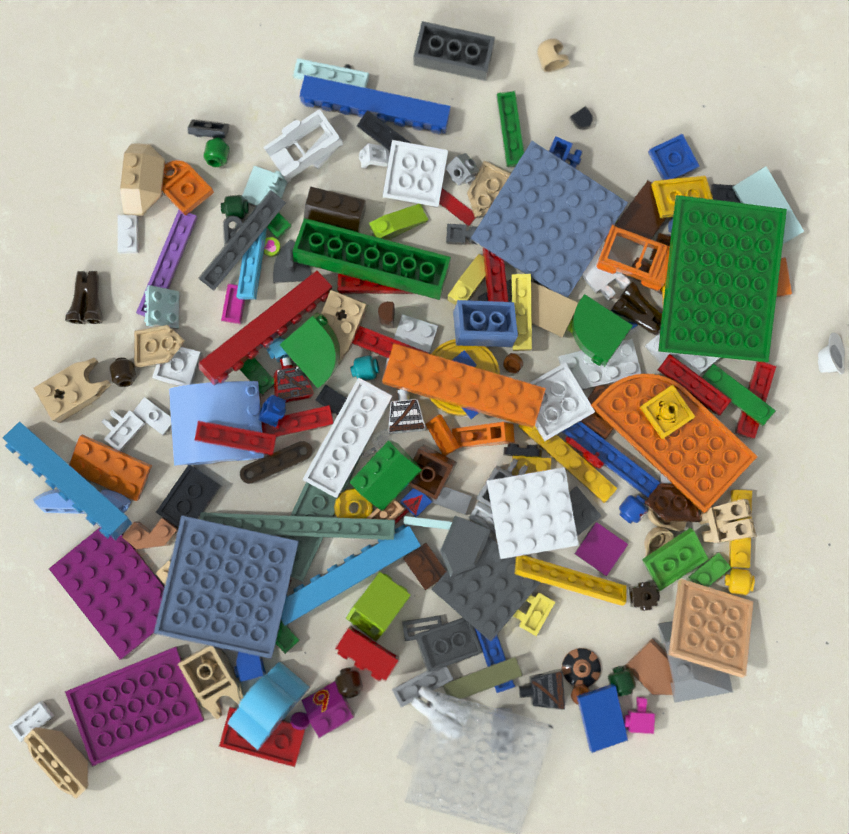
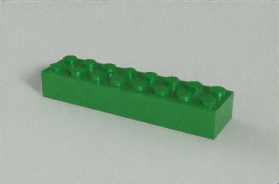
(371, 259)

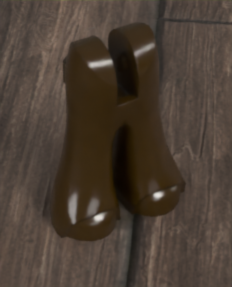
(84, 287)
(633, 297)

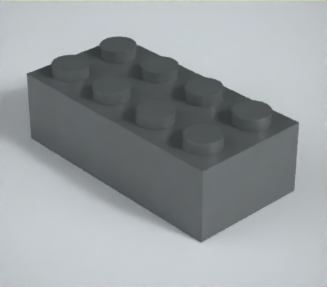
(453, 50)

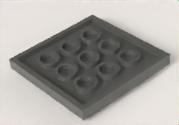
(487, 593)

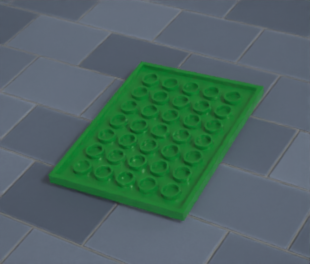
(722, 279)

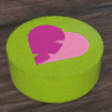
(271, 247)

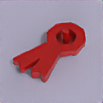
(589, 457)

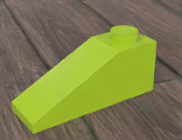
(398, 222)

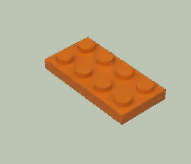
(110, 467)

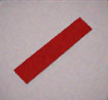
(456, 207)

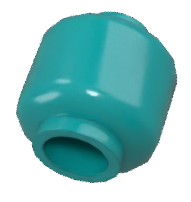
(365, 368)

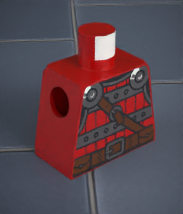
(291, 382)

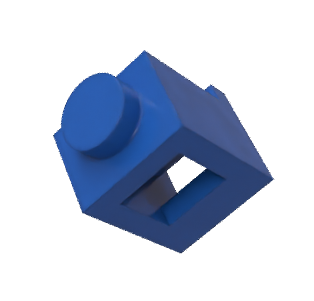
(272, 410)

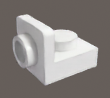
(374, 155)

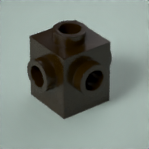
(637, 596)

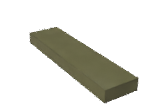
(484, 679)

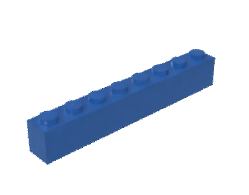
(385, 106)

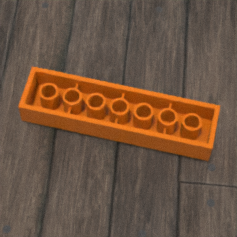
(463, 386)

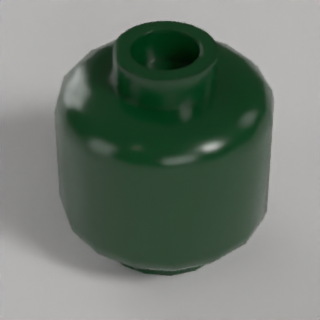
(235, 205)
(623, 680)

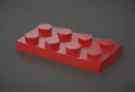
(281, 746)

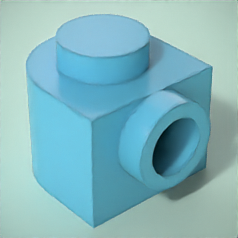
(276, 351)

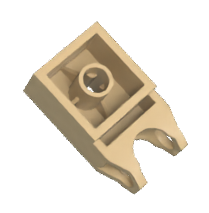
(347, 327)
(77, 388)
(212, 683)

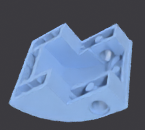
(224, 404)

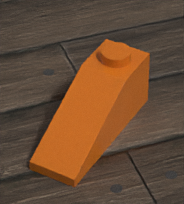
(485, 435)

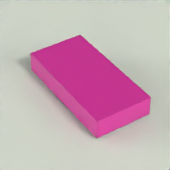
(233, 306)

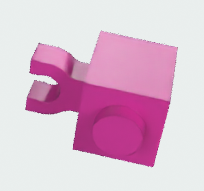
(640, 720)

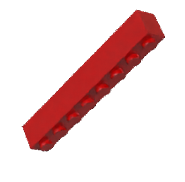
(265, 328)

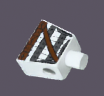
(405, 415)

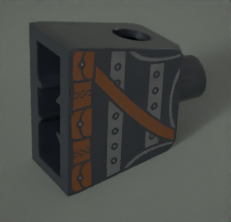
(545, 690)

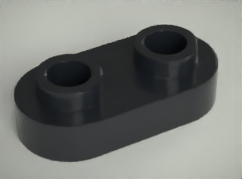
(515, 450)

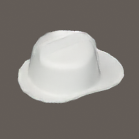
(832, 356)

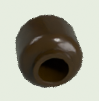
(123, 372)
(349, 683)

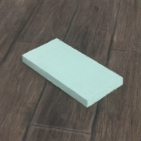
(763, 191)

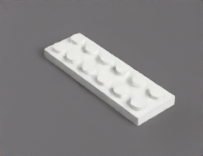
(347, 438)

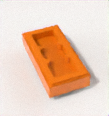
(442, 435)

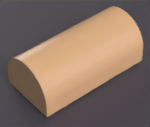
(389, 513)

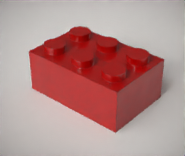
(367, 654)

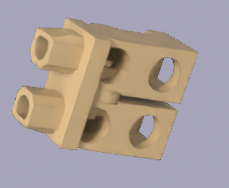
(721, 522)

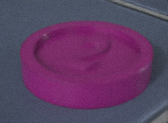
(300, 721)

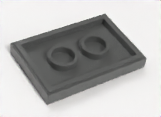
(448, 644)

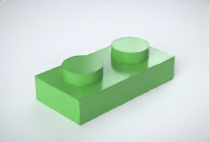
(710, 571)

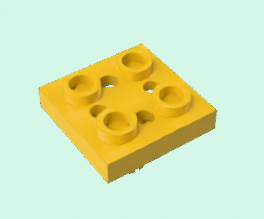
(673, 407)

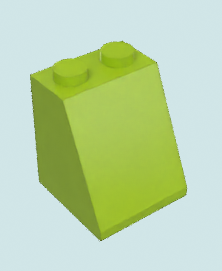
(378, 606)

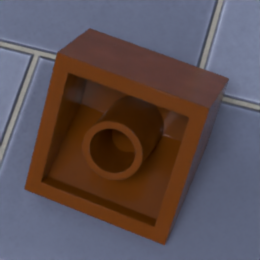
(435, 471)

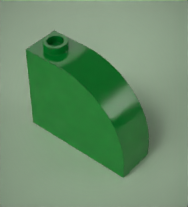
(598, 330)
(314, 349)

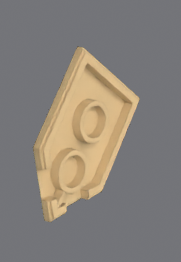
(486, 187)
(155, 345)

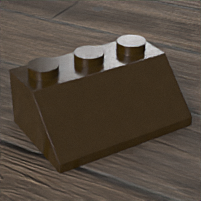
(335, 209)

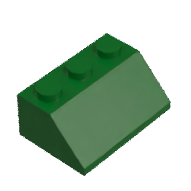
(386, 475)

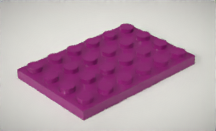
(112, 590)
(134, 706)

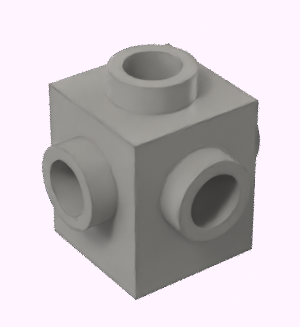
(462, 169)

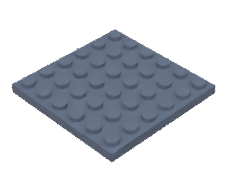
(548, 220)
(226, 587)

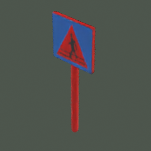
(414, 502)

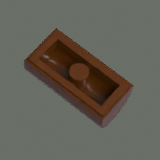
(387, 314)

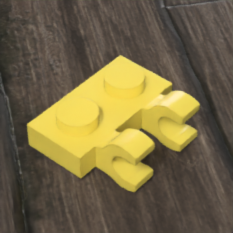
(536, 614)

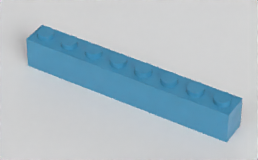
(67, 481)
(347, 575)

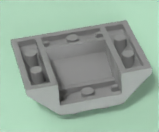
(692, 679)

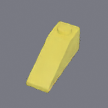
(469, 281)

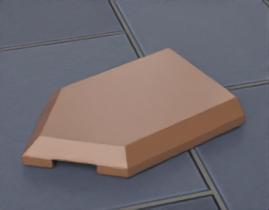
(652, 669)

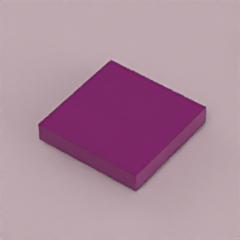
(601, 549)

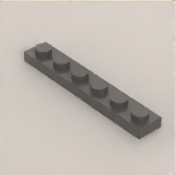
(242, 240)

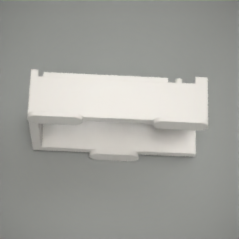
(293, 133)

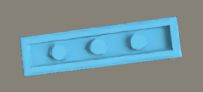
(251, 269)

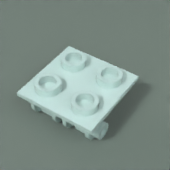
(261, 182)
(161, 307)

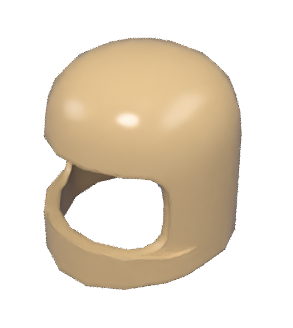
(549, 57)

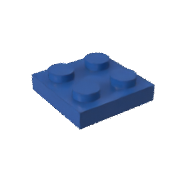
(673, 158)

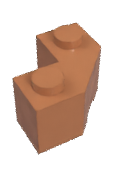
(142, 538)

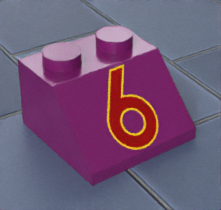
(327, 709)

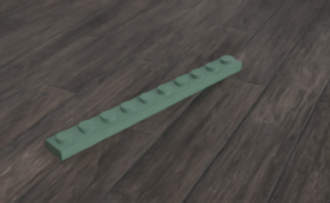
(307, 526)

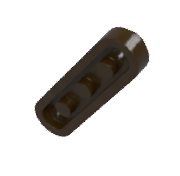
(276, 463)

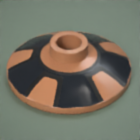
(574, 660)

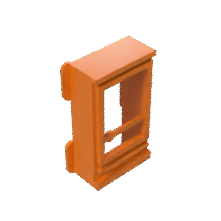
(658, 271)

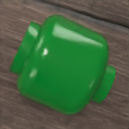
(216, 152)

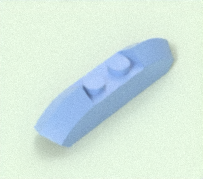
(53, 503)

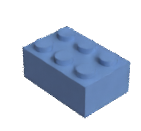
(485, 323)

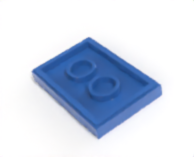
(602, 718)

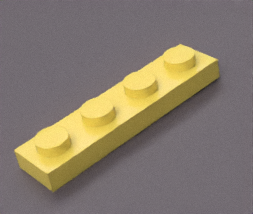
(523, 310)

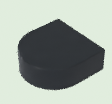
(582, 119)

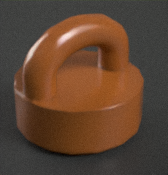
(513, 363)
(578, 690)

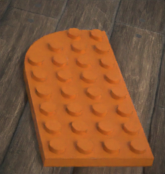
(696, 458)

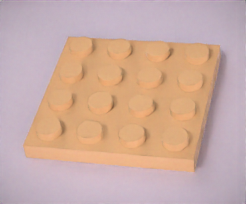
(711, 628)

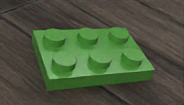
(675, 559)

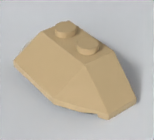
(141, 178)
(59, 760)

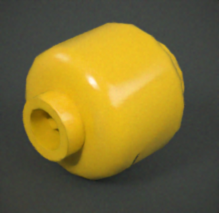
(739, 581)

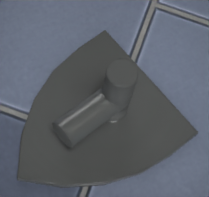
(286, 269)

